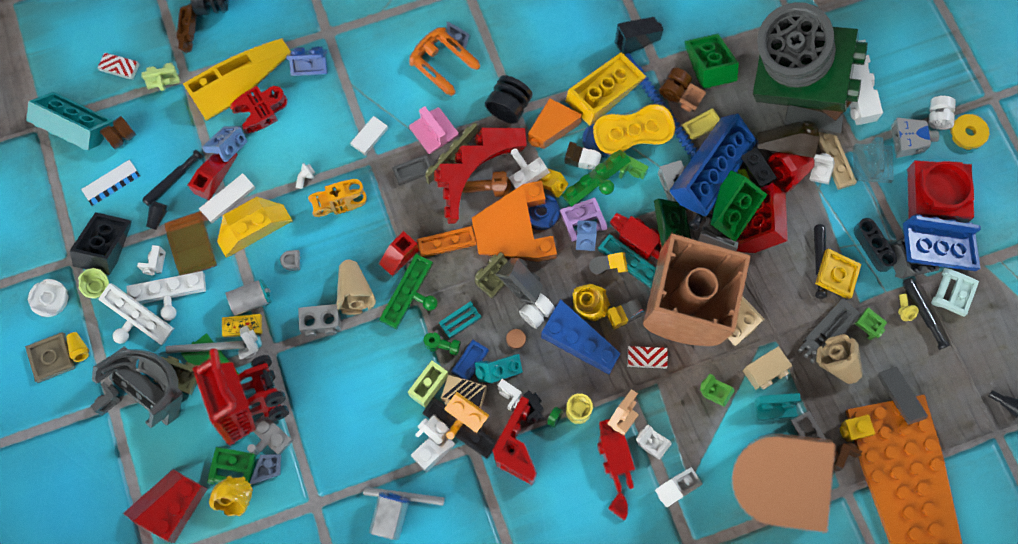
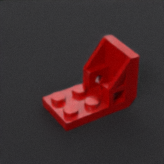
(518, 462)

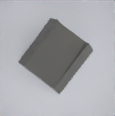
(907, 269)

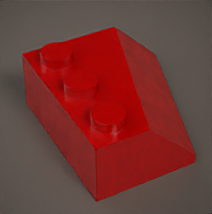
(167, 505)

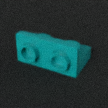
(777, 406)

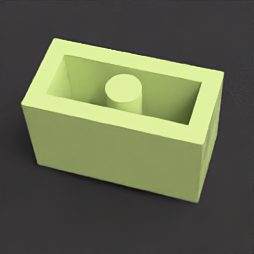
(428, 384)

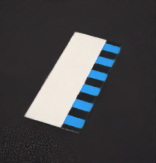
(110, 182)

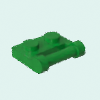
(232, 461)

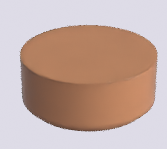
(516, 339)

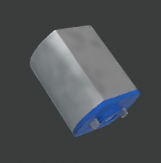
(389, 515)

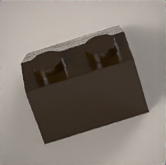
(794, 138)

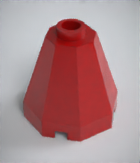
(789, 169)

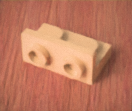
(624, 415)

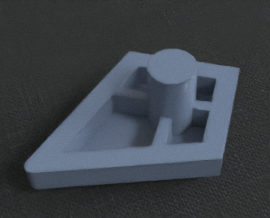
(458, 34)
(266, 468)

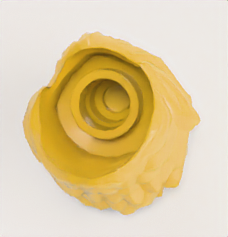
(590, 302)
(231, 496)

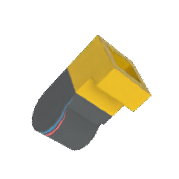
(603, 263)
(625, 313)

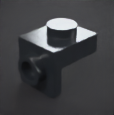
(534, 403)

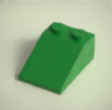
(712, 61)
(736, 205)

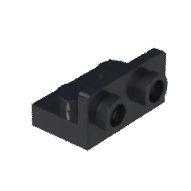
(758, 168)

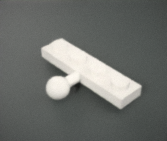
(166, 289)
(135, 315)

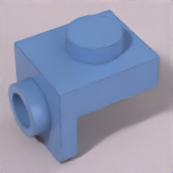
(586, 235)

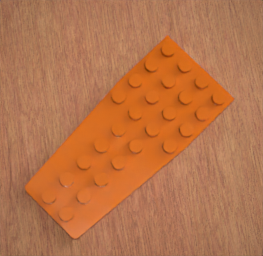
(907, 476)

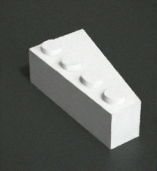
(868, 107)

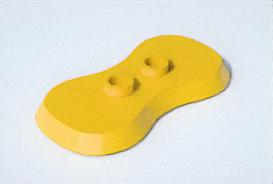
(619, 132)

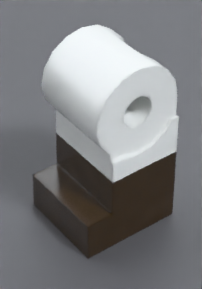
(582, 157)

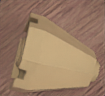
(841, 358)

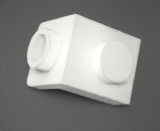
(249, 338)
(434, 429)
(653, 442)

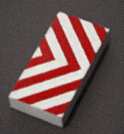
(118, 66)
(647, 357)

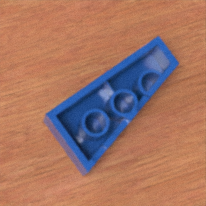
(578, 338)

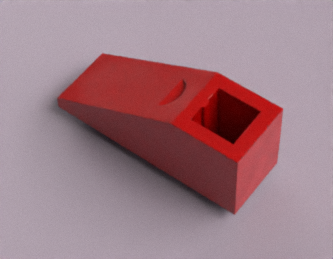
(210, 175)

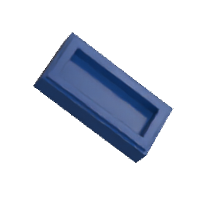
(465, 366)

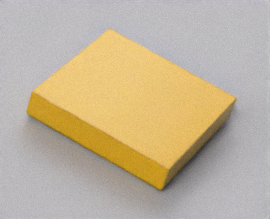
(838, 274)

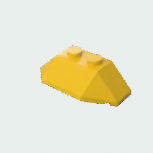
(250, 223)

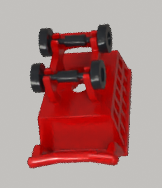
(226, 399)

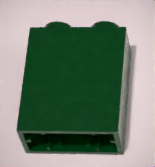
(829, 92)

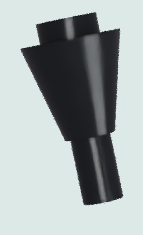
(1007, 402)

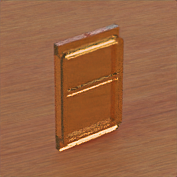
(190, 244)

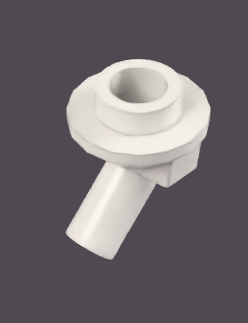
(306, 172)

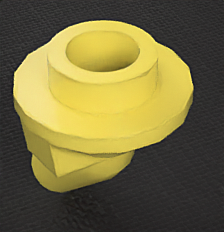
(907, 312)

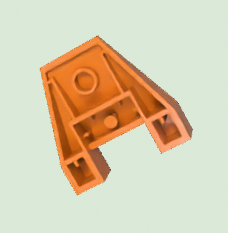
(508, 227)

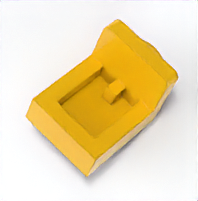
(554, 182)
(857, 428)

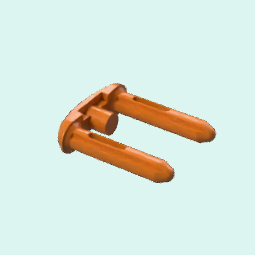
(427, 45)

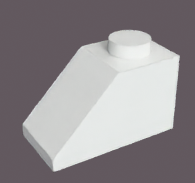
(430, 453)
(678, 487)

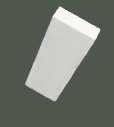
(227, 198)

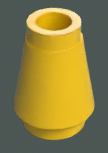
(77, 348)

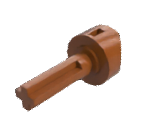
(497, 184)

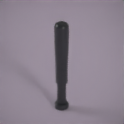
(167, 182)
(820, 247)
(919, 301)

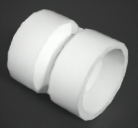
(942, 112)
(534, 313)

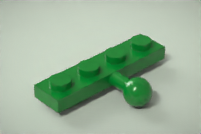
(597, 178)
(407, 292)

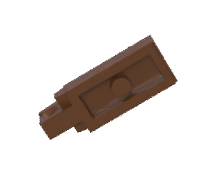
(186, 28)

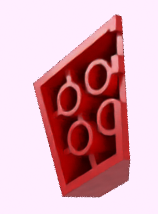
(768, 223)

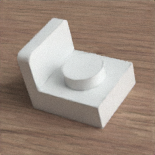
(823, 168)
(156, 261)
(508, 391)

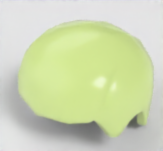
(92, 283)

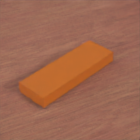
(446, 242)

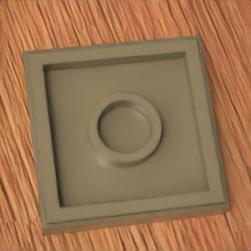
(49, 357)

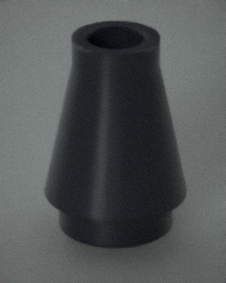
(156, 214)

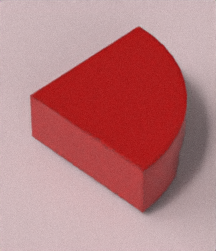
(619, 506)

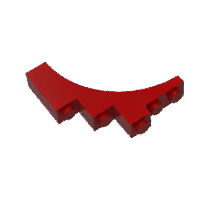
(453, 177)

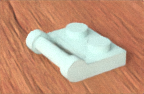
(961, 294)

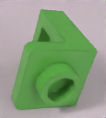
(716, 390)

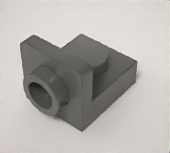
(107, 401)

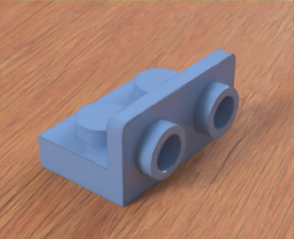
(226, 142)

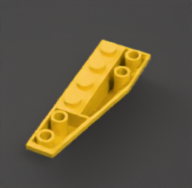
(227, 80)

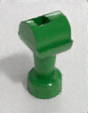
(433, 342)

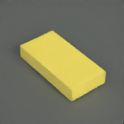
(701, 124)

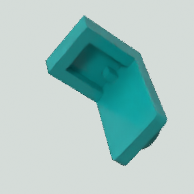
(499, 369)

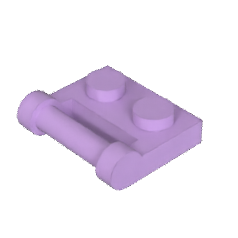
(582, 211)

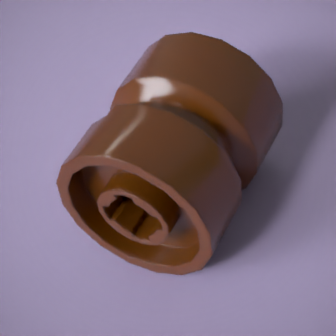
(675, 85)
(118, 132)

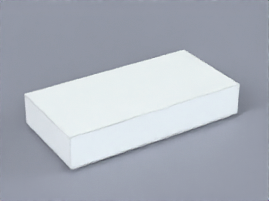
(369, 135)

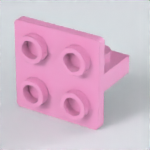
(433, 129)

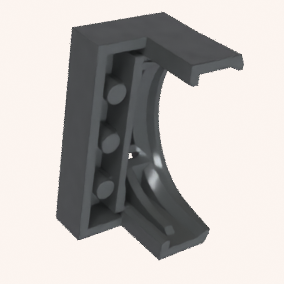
(160, 402)

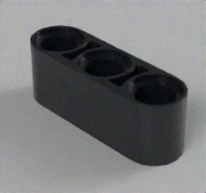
(875, 254)

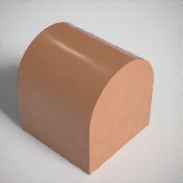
(696, 292)
(786, 480)

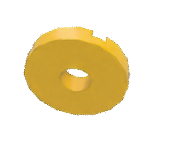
(972, 122)

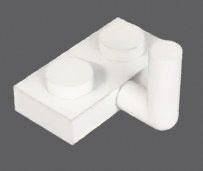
(528, 173)

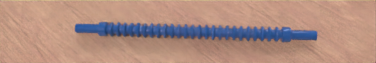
(657, 100)

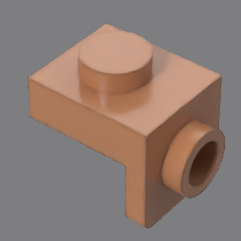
(692, 98)

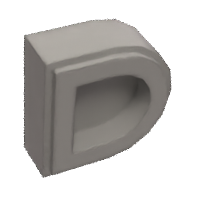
(290, 260)

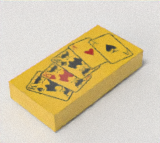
(232, 325)

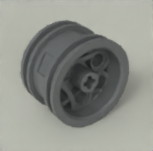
(796, 44)

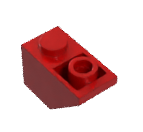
(398, 253)

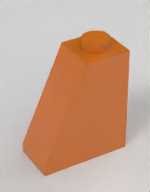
(553, 124)

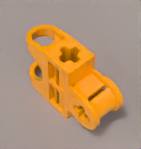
(333, 200)

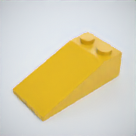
(604, 88)

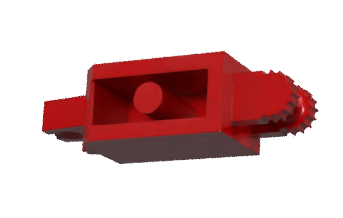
(637, 236)
(616, 455)

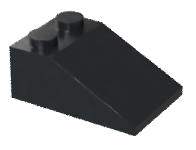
(100, 243)

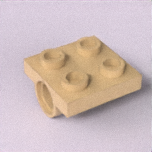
(746, 323)

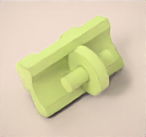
(160, 77)

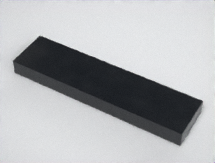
(479, 441)

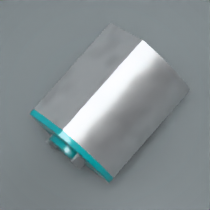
(248, 297)

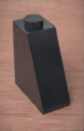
(637, 34)

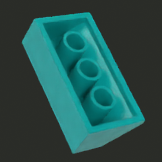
(67, 120)

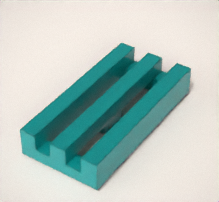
(442, 323)

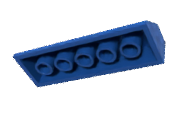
(718, 155)

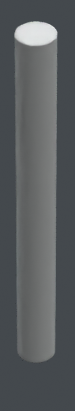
(205, 347)
(411, 496)

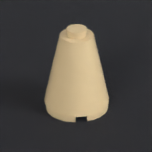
(353, 289)

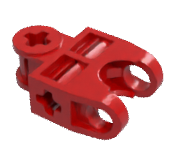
(266, 100)

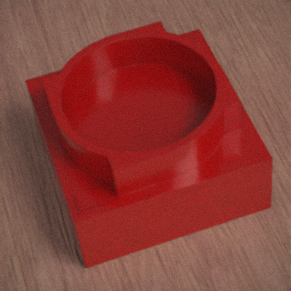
(941, 190)

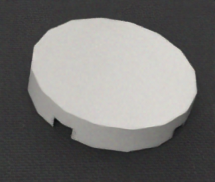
(48, 298)

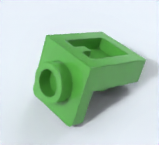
(635, 168)
(871, 324)

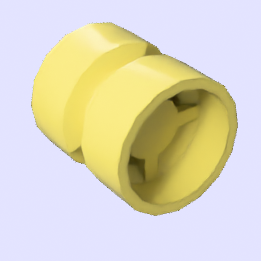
(579, 408)

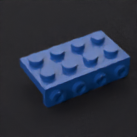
(941, 242)

